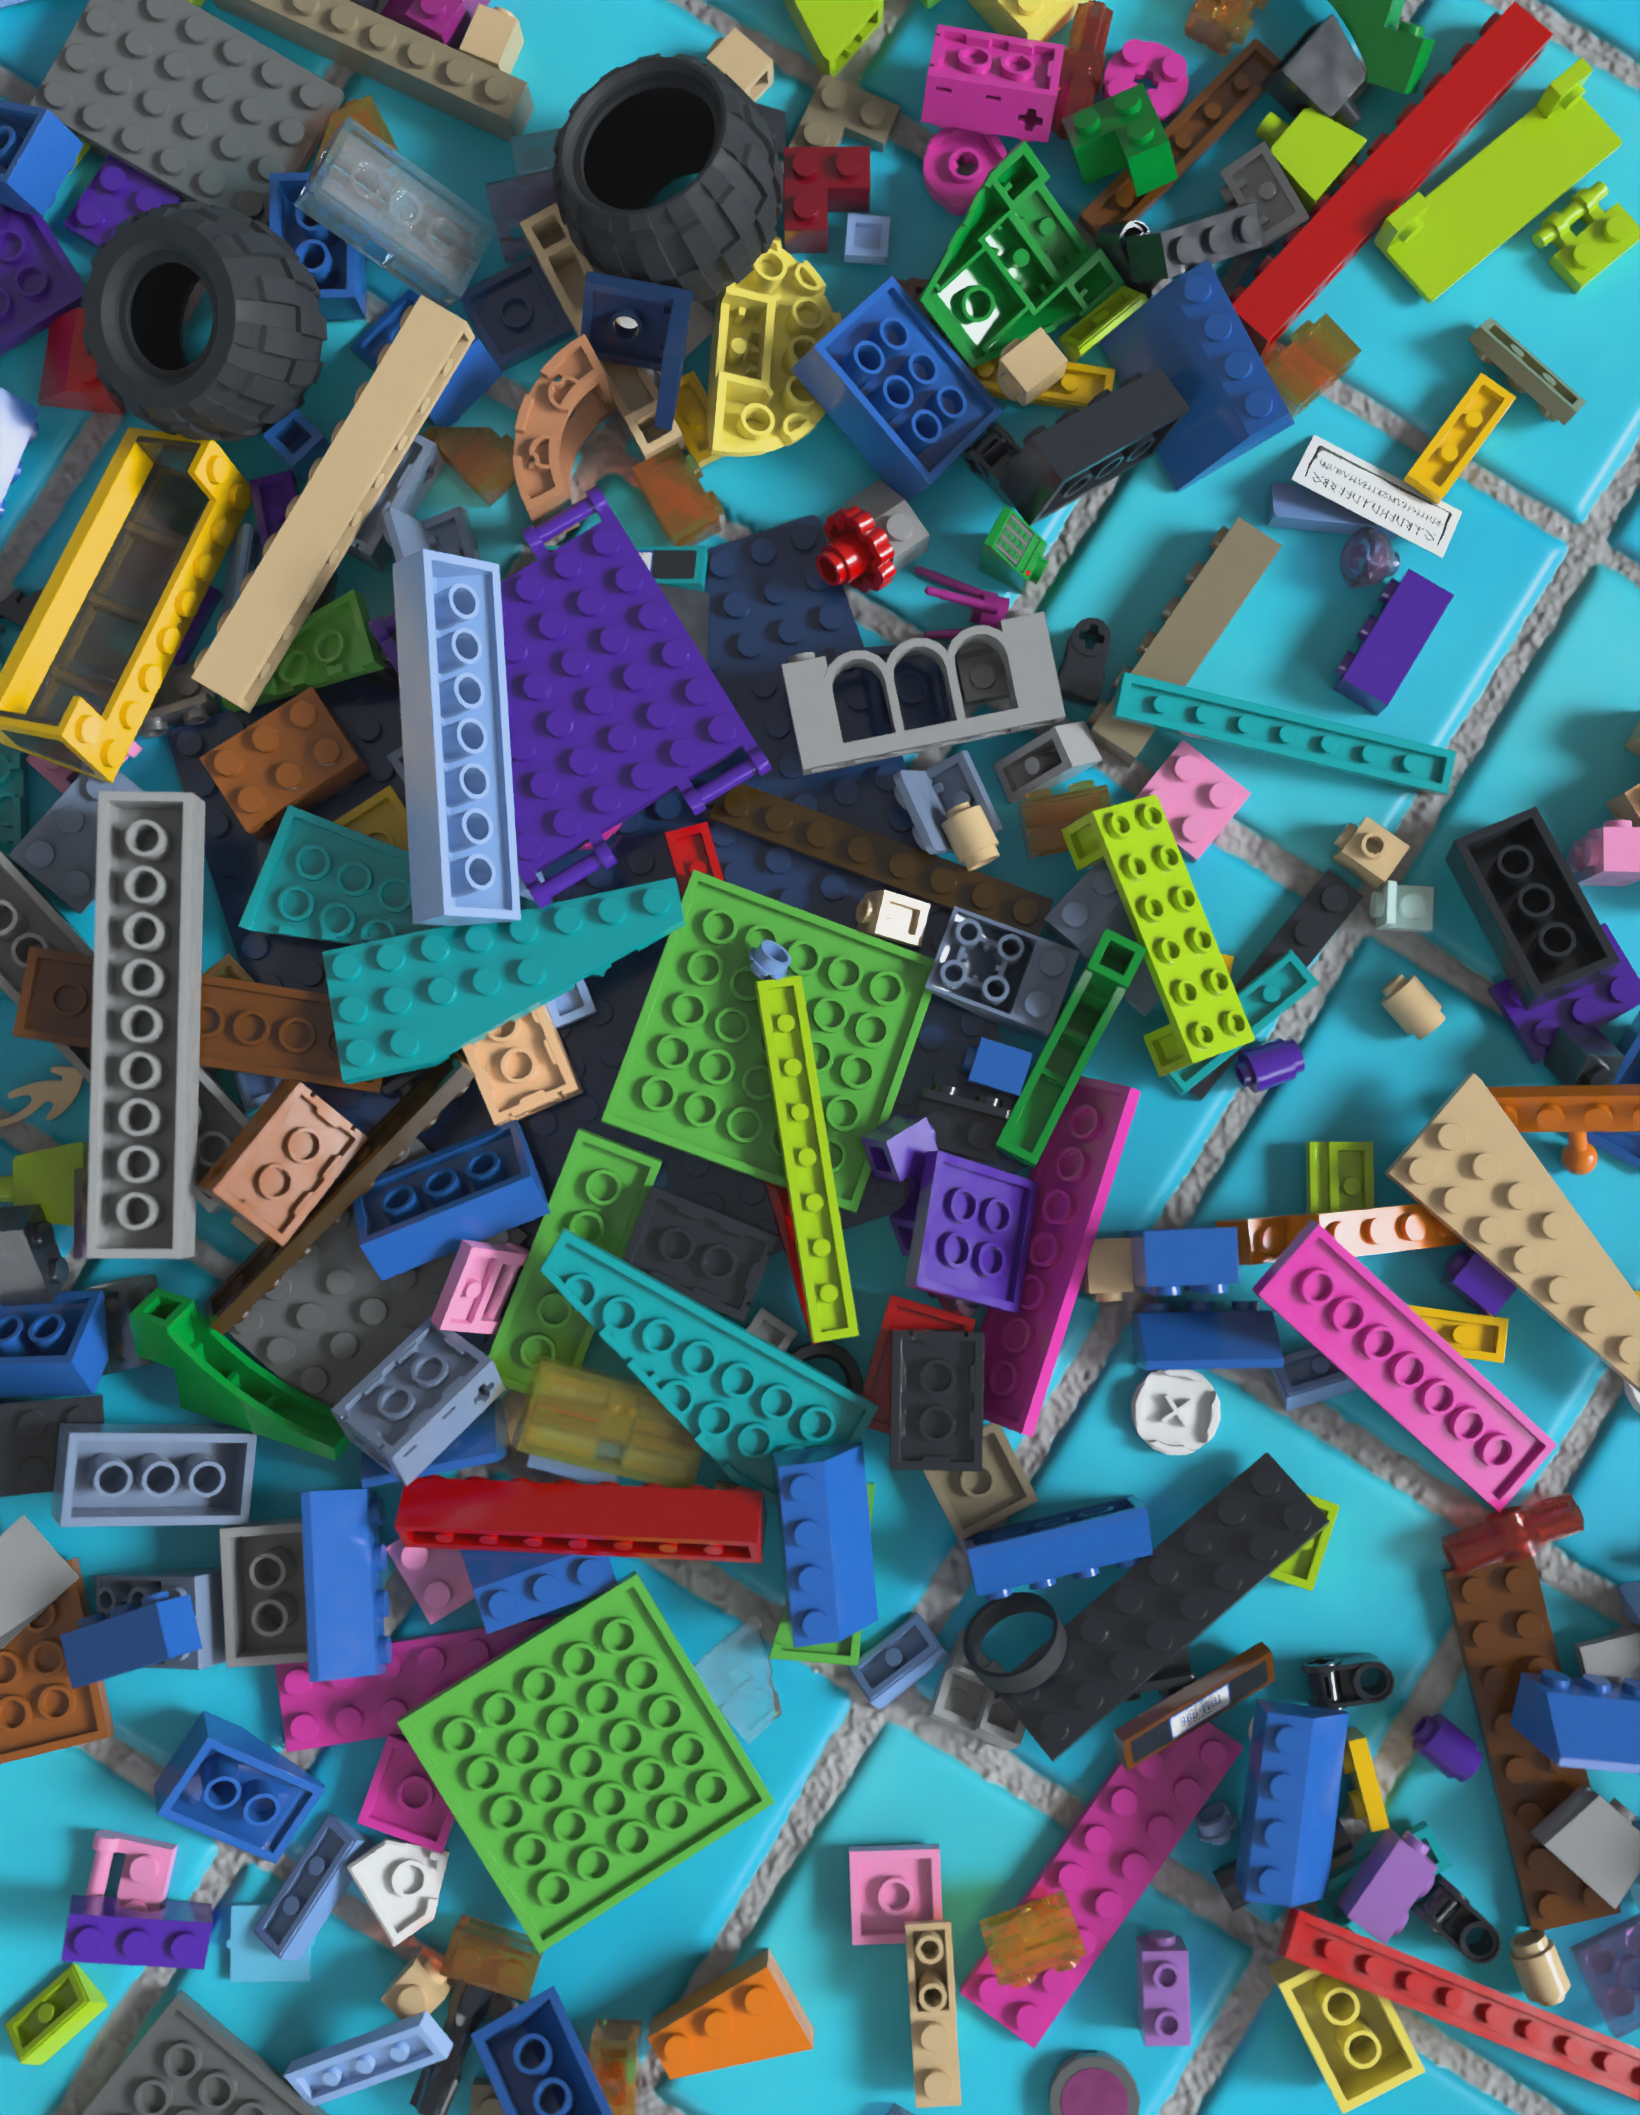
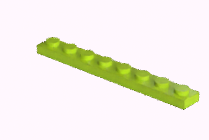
(806, 1159)

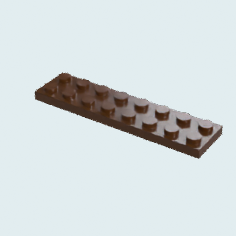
(241, 1022)
(1501, 1634)

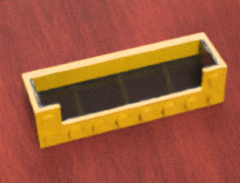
(120, 601)

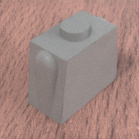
(1594, 1842)

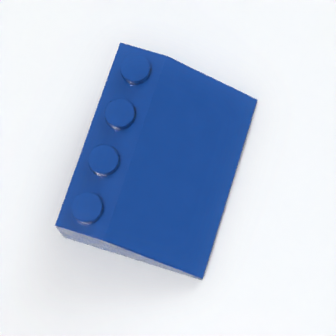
(1213, 366)
(897, 390)

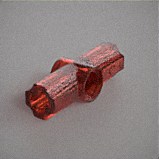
(1082, 62)
(1512, 1534)

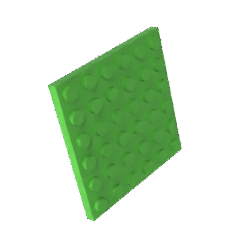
(699, 1049)
(585, 1761)

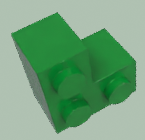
(1119, 136)

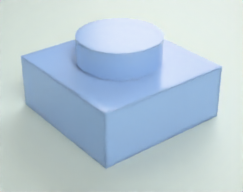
(867, 239)

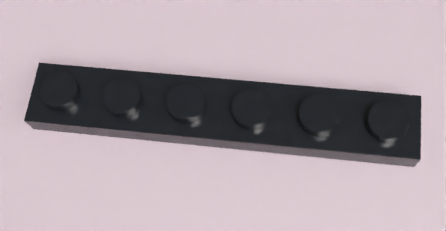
(1303, 933)

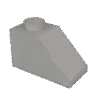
(896, 518)
(1047, 760)

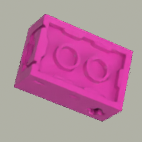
(992, 83)

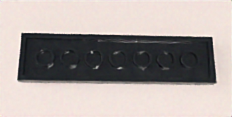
(1167, 1603)

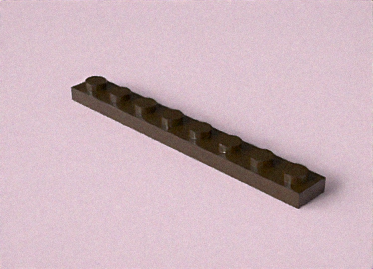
(878, 858)
(384, 1145)

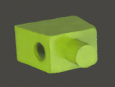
(1311, 152)
(47, 1180)

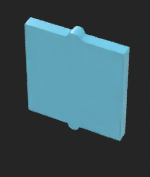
(252, 1958)

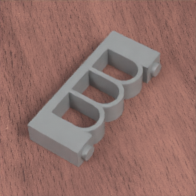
(1030, 676)

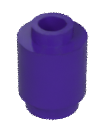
(1269, 1064)
(1446, 1747)

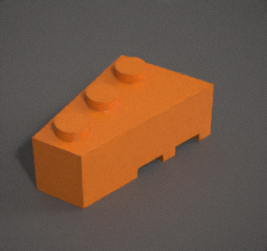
(732, 2022)

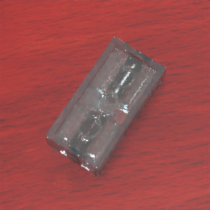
(396, 214)

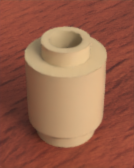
(970, 836)
(1412, 1006)
(1538, 1968)

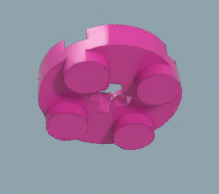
(1152, 62)
(940, 166)

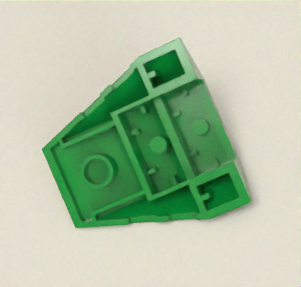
(1014, 265)

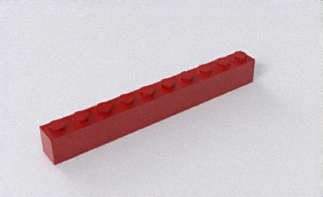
(1390, 174)

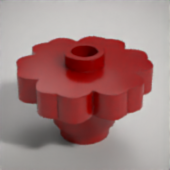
(855, 552)

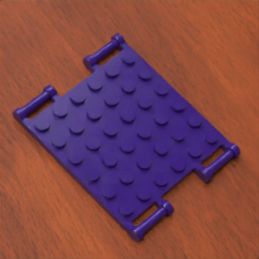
(600, 697)

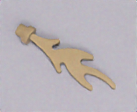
(59, 1092)

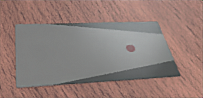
(29, 1577)

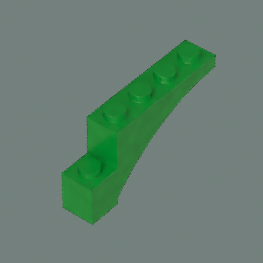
(1391, 54)
(1069, 1046)
(224, 1382)

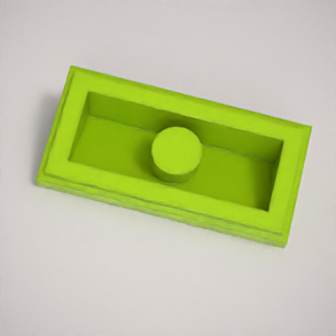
(1101, 322)
(55, 2016)

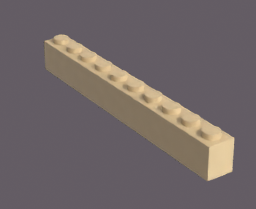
(334, 503)

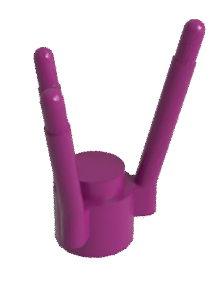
(986, 606)

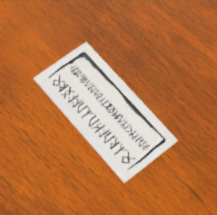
(1376, 496)

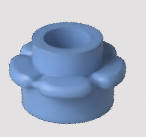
(769, 960)
(1216, 1823)

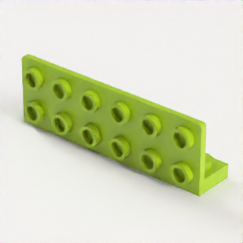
(1499, 189)
(1171, 925)

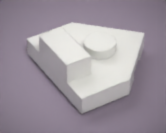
(400, 1884)

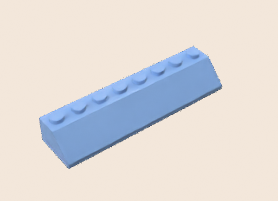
(455, 740)

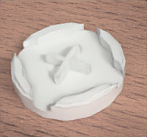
(1175, 1411)

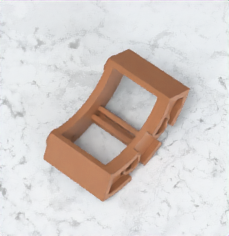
(546, 434)

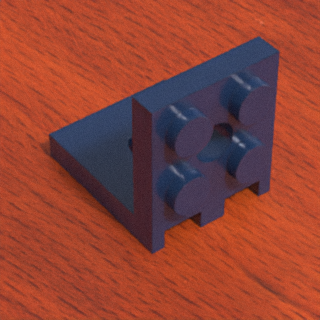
(654, 344)

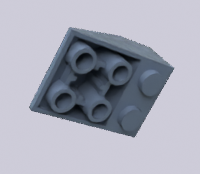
(1002, 973)
(206, 1594)

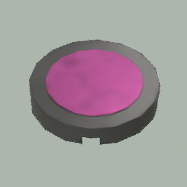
(1093, 2086)

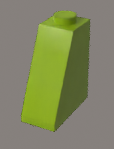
(835, 28)

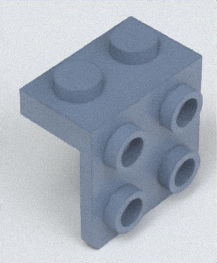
(443, 533)
(937, 790)

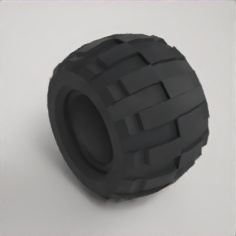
(645, 131)
(261, 335)

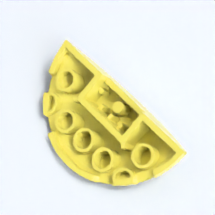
(756, 340)

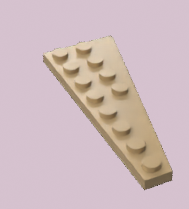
(1503, 1203)

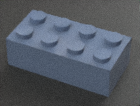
(153, 1475)

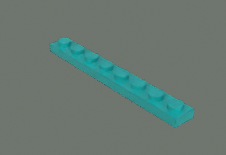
(1283, 734)

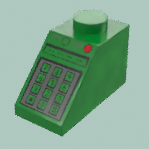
(1013, 552)

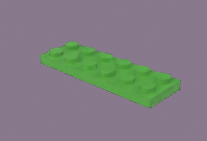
(600, 1201)

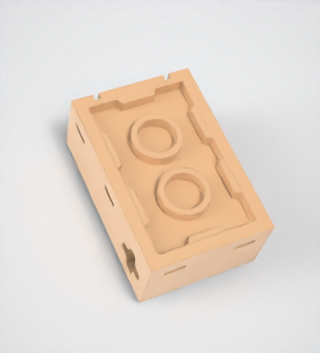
(523, 1068)

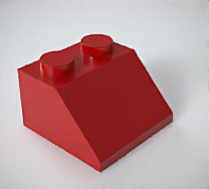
(70, 373)

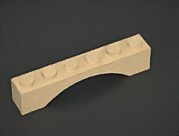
(630, 386)

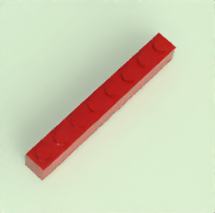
(583, 1518)

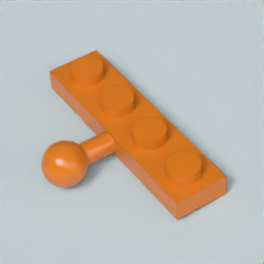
(1575, 1111)

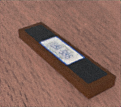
(1194, 1705)

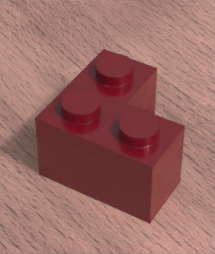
(819, 184)

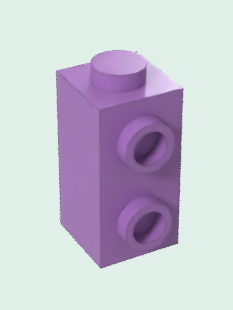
(1388, 1884)
(1163, 1989)

